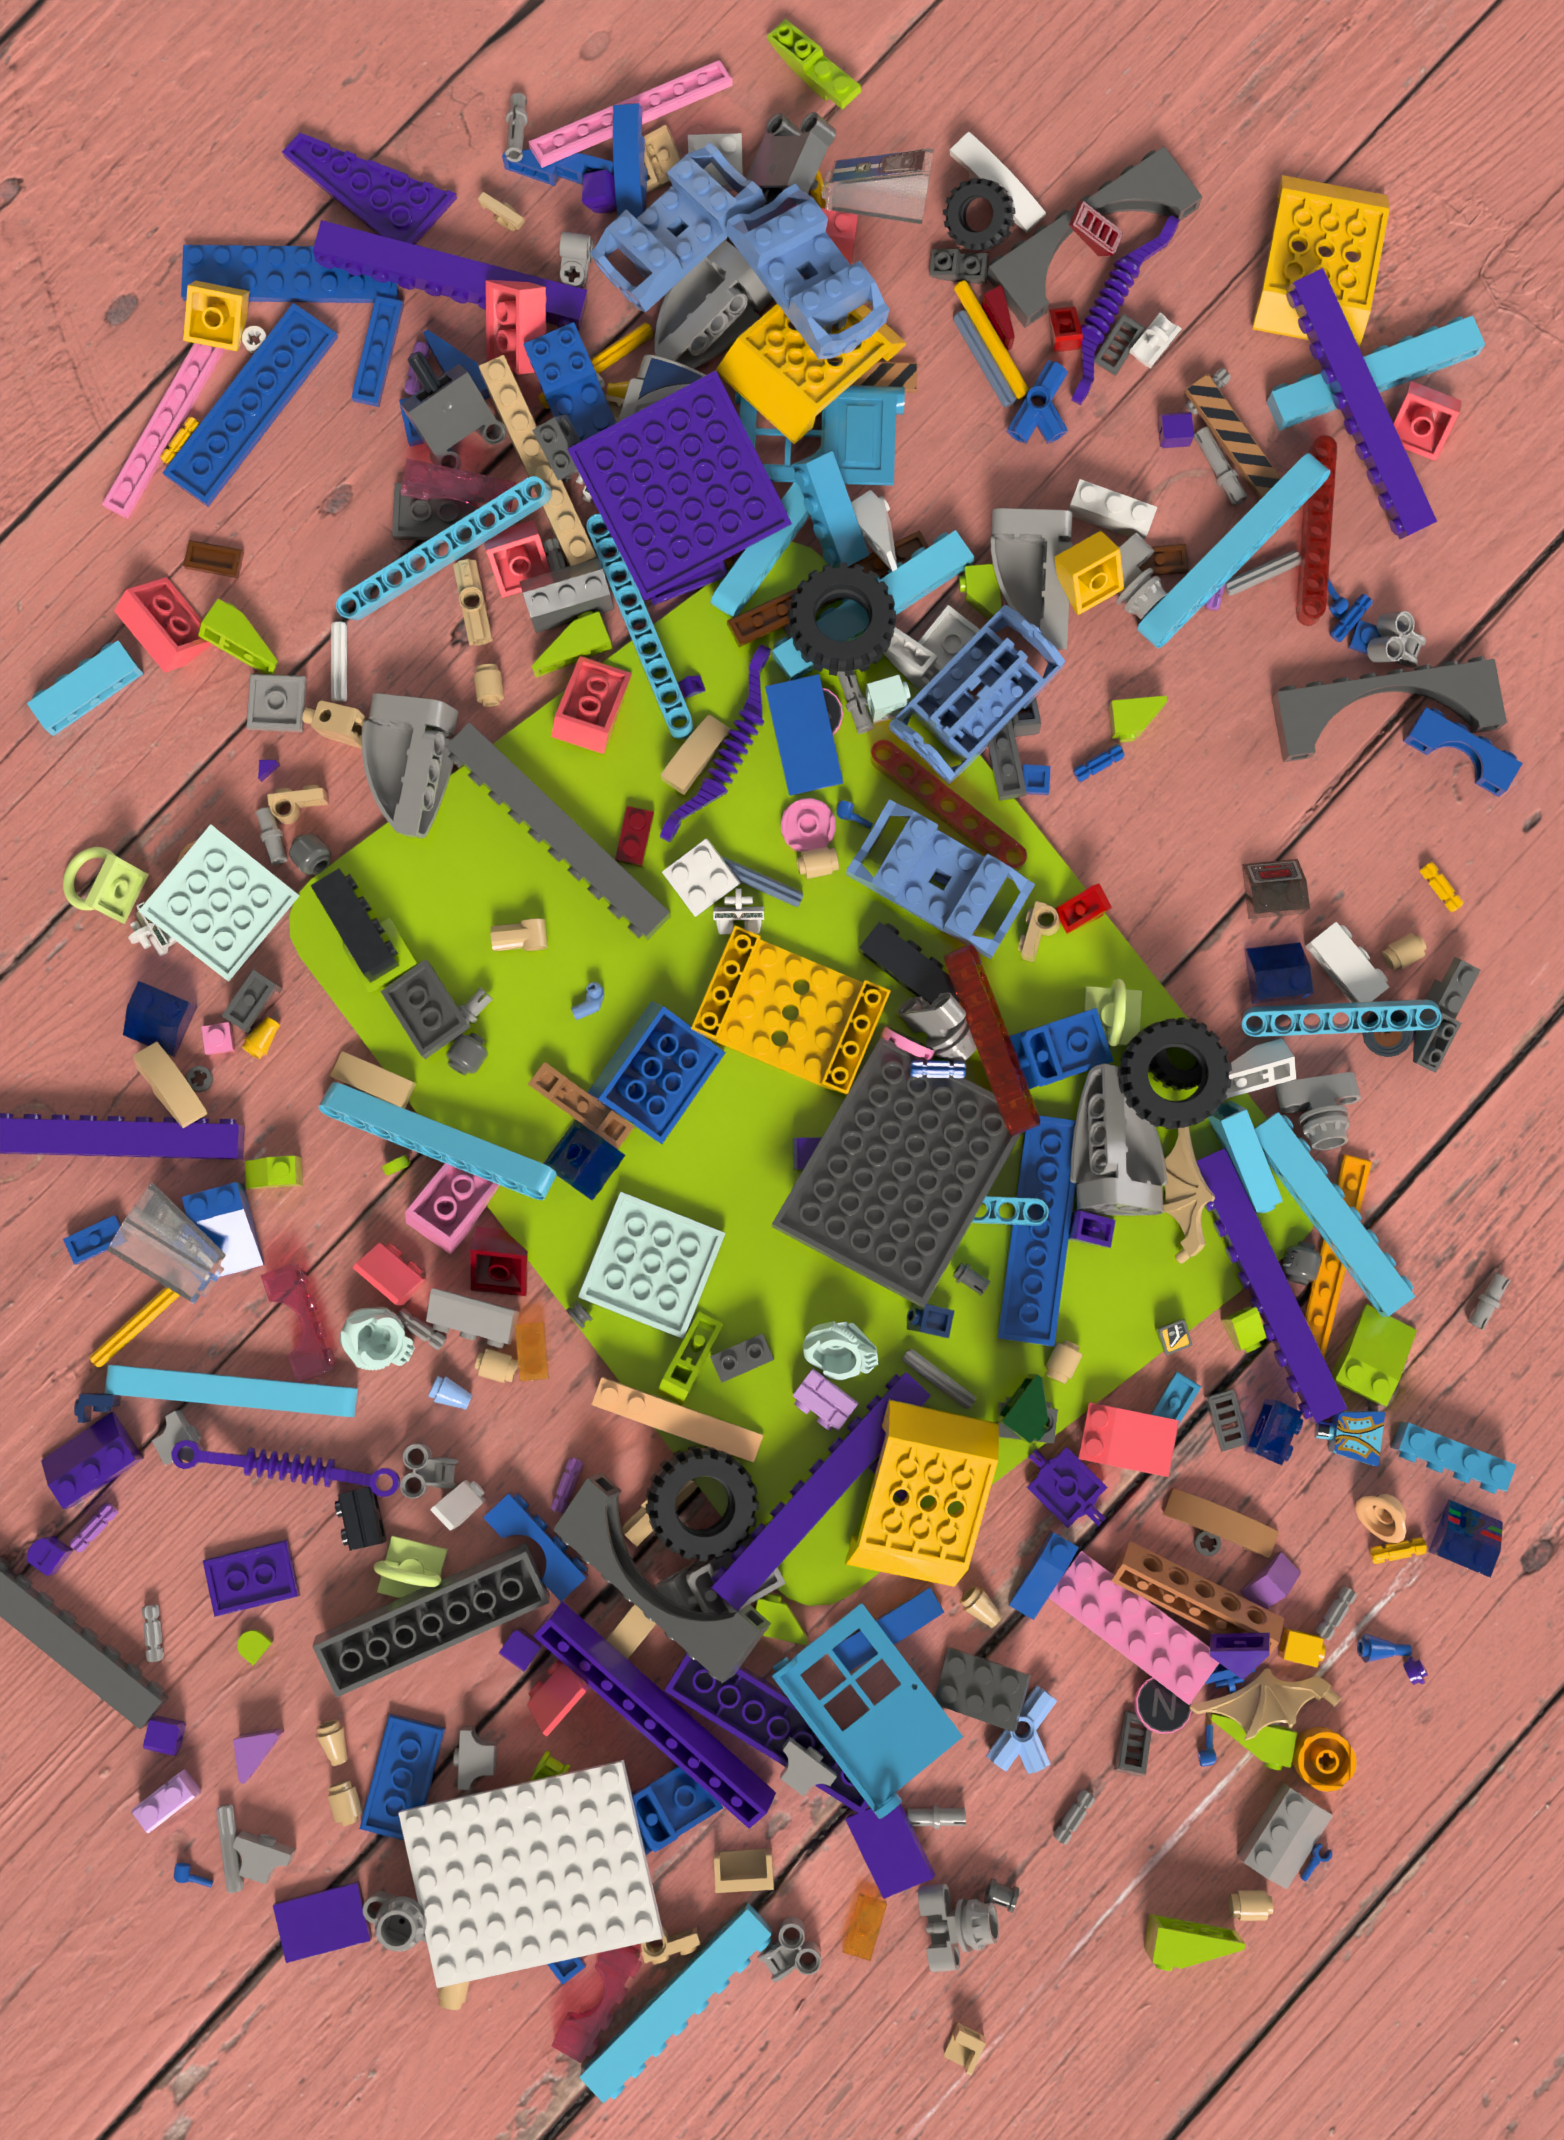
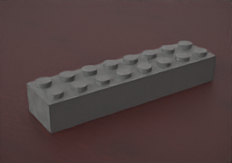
(431, 1620)

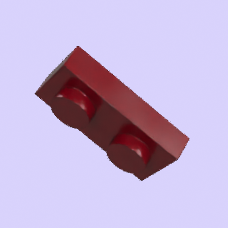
(634, 836)

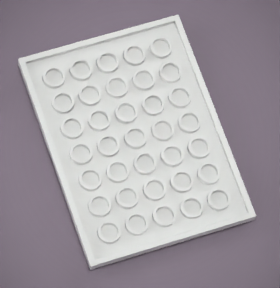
(531, 1874)

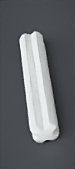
(339, 662)

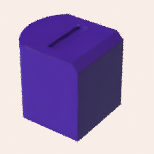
(599, 192)
(1175, 429)
(803, 1150)
(48, 1555)
(520, 1648)
(164, 1735)

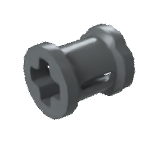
(1001, 1895)

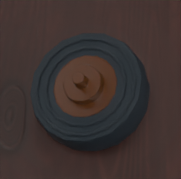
(1391, 1042)

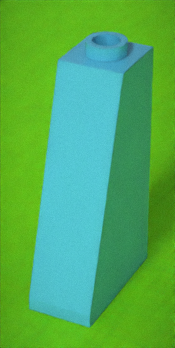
(1243, 1147)

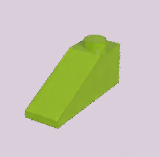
(234, 634)
(581, 638)
(690, 1358)
(1271, 1745)

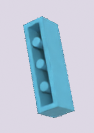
(84, 688)

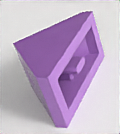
(1272, 1582)
(252, 1750)

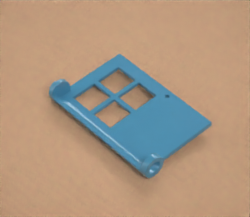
(854, 426)
(891, 1738)

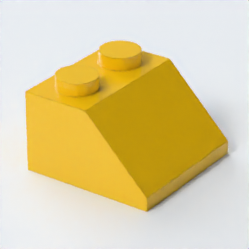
(215, 315)
(1090, 572)

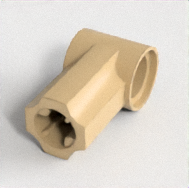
(527, 935)

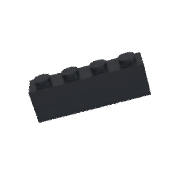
(355, 925)
(906, 964)

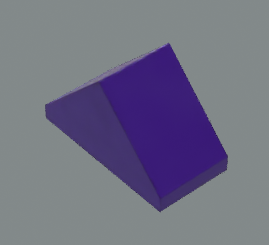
(1091, 1229)
(1240, 1651)

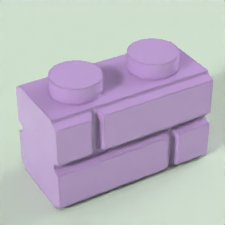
(825, 1400)
(166, 1801)

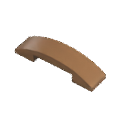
(581, 1105)
(1221, 1522)

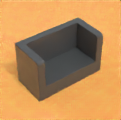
(250, 1001)

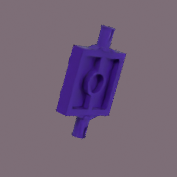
(1067, 1487)

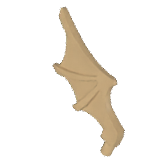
(1186, 1194)
(1268, 1701)

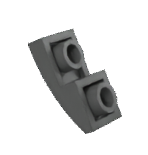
(956, 267)

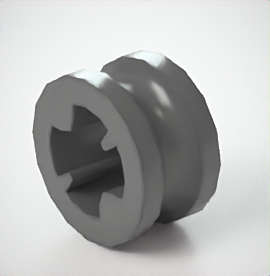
(191, 1075)
(579, 1314)
(1203, 1550)

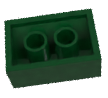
(1026, 1410)

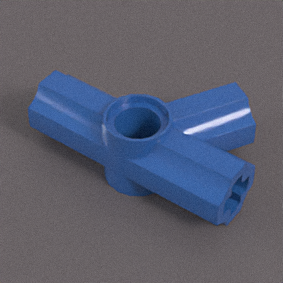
(1043, 417)

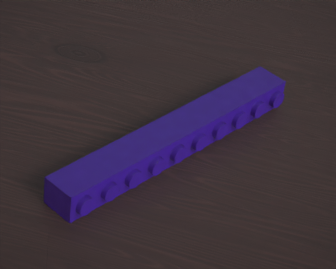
(434, 271)
(1360, 404)
(121, 1137)
(1269, 1290)
(813, 1497)
(655, 1714)

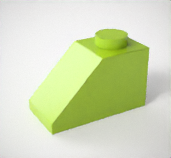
(981, 589)
(1133, 716)
(273, 1172)
(1245, 1329)
(783, 1621)

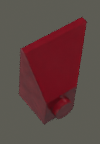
(498, 1263)

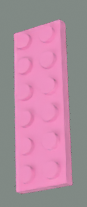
(1134, 1628)

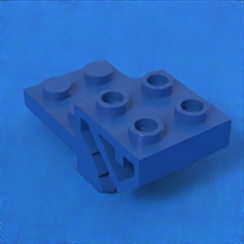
(570, 380)
(1061, 1048)
(671, 1808)

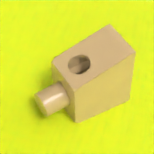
(336, 722)

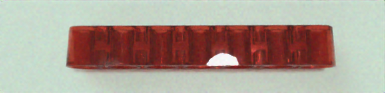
(1317, 543)
(944, 793)
(992, 1040)

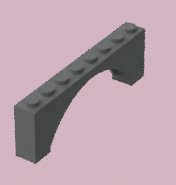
(1151, 186)
(1465, 688)
(595, 1532)

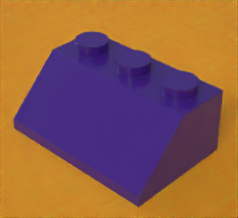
(90, 1461)

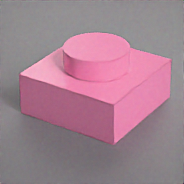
(218, 1038)

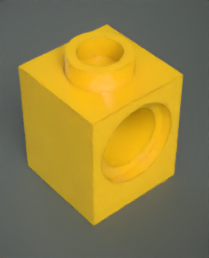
(1302, 1647)

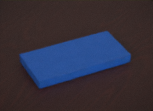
(804, 735)
(401, 1773)

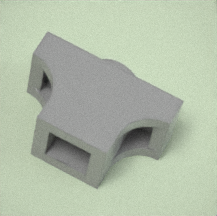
(176, 1431)
(474, 1757)
(805, 1768)
(261, 1855)

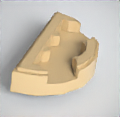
(505, 213)

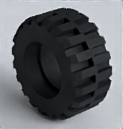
(848, 584)
(1212, 1064)
(728, 1530)

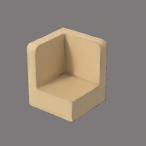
(965, 2047)

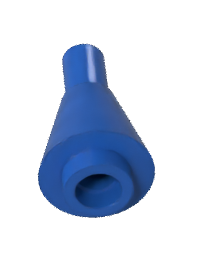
(1374, 1648)

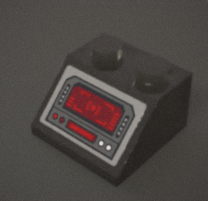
(1275, 889)

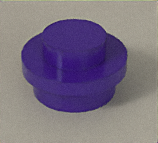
(1415, 1670)

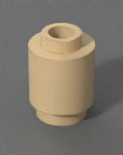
(488, 685)
(818, 862)
(1404, 951)
(1063, 1361)
(496, 1366)
(344, 1803)
(1250, 1905)
(453, 1996)

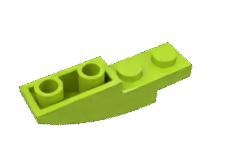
(812, 66)

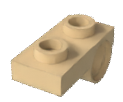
(309, 796)
(1030, 942)
(682, 1942)

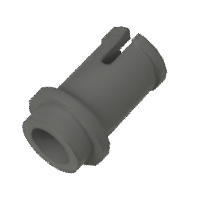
(971, 1278)

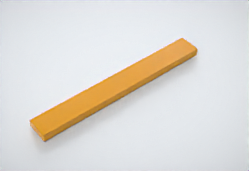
(1327, 1287)

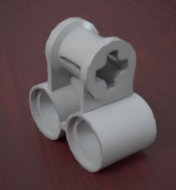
(575, 254)
(1396, 641)
(429, 1472)
(785, 1954)

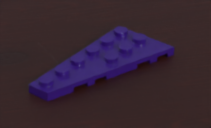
(371, 191)

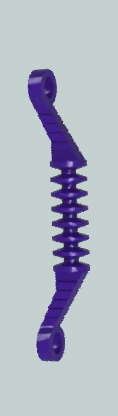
(1111, 297)
(713, 788)
(284, 1466)

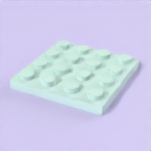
(219, 903)
(652, 1265)

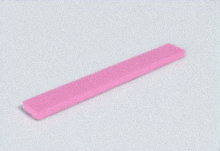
(654, 104)
(162, 428)

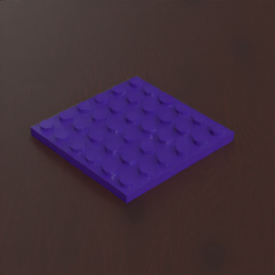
(680, 486)

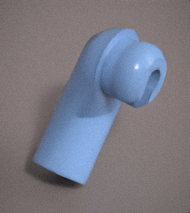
(592, 1002)

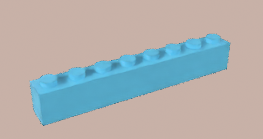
(1388, 366)
(906, 584)
(1332, 1216)
(675, 2003)

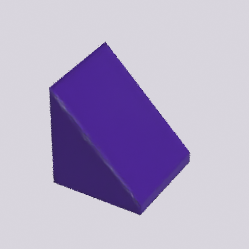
(691, 686)
(266, 768)

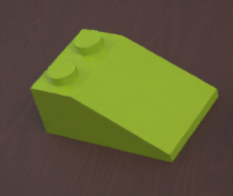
(1374, 1356)
(1187, 1943)

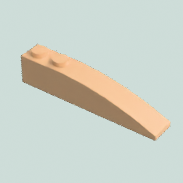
(676, 1419)

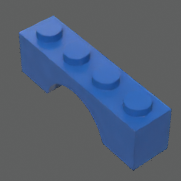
(1492, 766)
(514, 1518)

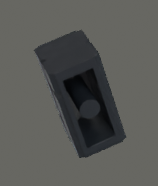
(360, 1518)

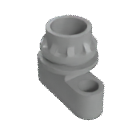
(1140, 589)
(943, 1023)
(1324, 1101)
(398, 1922)
(970, 1925)

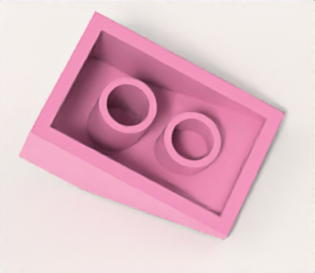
(450, 1206)

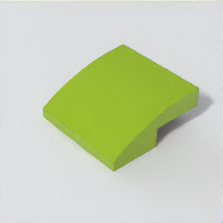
(404, 958)

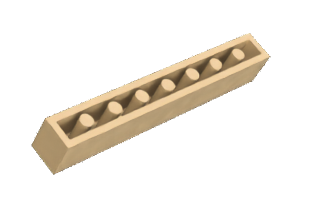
(519, 427)

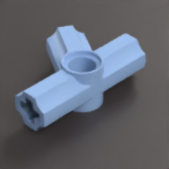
(1028, 1745)

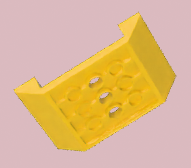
(1320, 217)
(786, 379)
(757, 984)
(933, 1456)

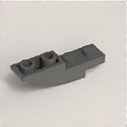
(1449, 995)

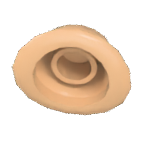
(1383, 1516)

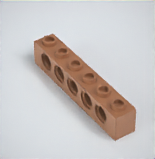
(1192, 1595)

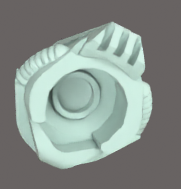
(375, 1339)
(839, 1350)

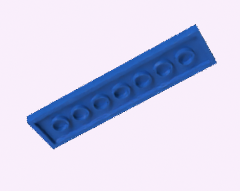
(278, 275)
(250, 404)
(1039, 1251)

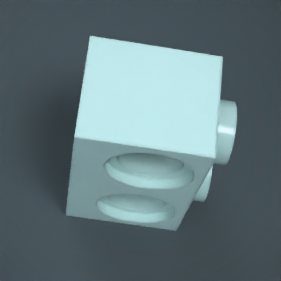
(886, 698)

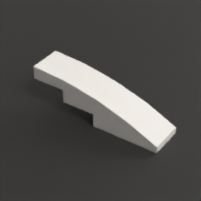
(984, 164)
(913, 660)

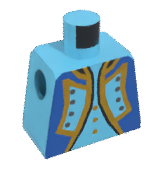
(1354, 1435)

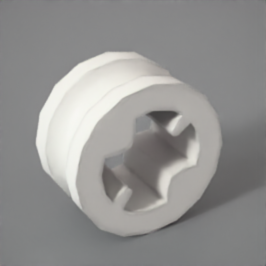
(248, 333)

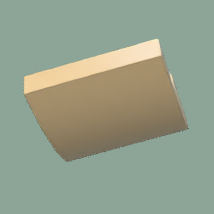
(659, 157)

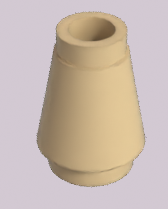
(979, 1605)
(332, 1739)

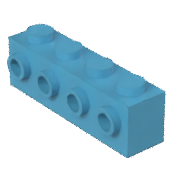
(830, 509)
(1453, 1456)

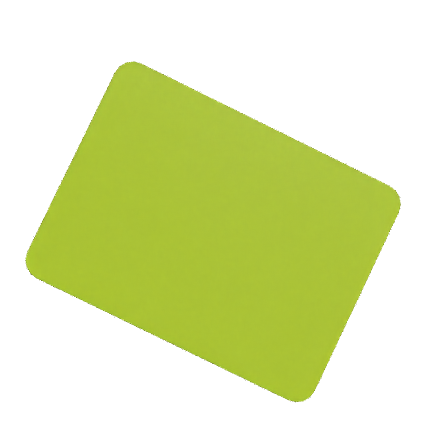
(734, 1143)

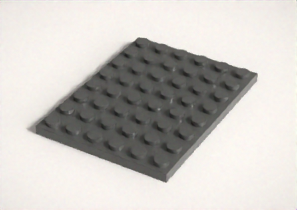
(899, 1174)

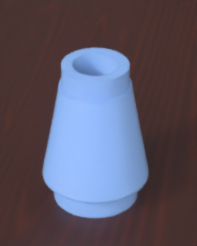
(449, 1393)

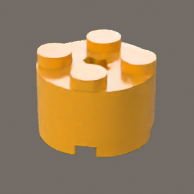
(1335, 1770)

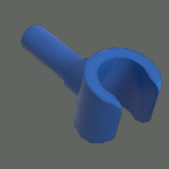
(1340, 604)
(845, 811)
(1208, 1756)
(1314, 1862)
(183, 1875)

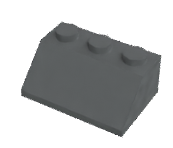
(565, 594)

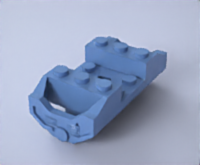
(677, 227)
(793, 242)
(1006, 686)
(925, 852)

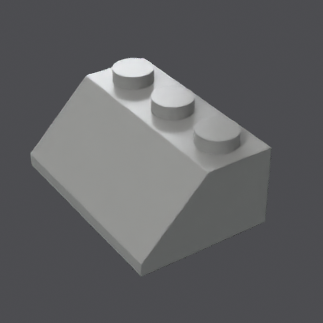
(471, 1317)
(1284, 1836)

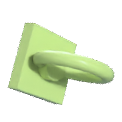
(113, 889)
(1117, 1009)
(409, 1567)

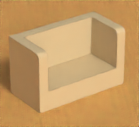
(743, 1870)

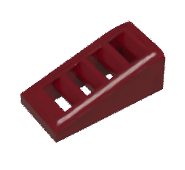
(1109, 237)
(997, 311)

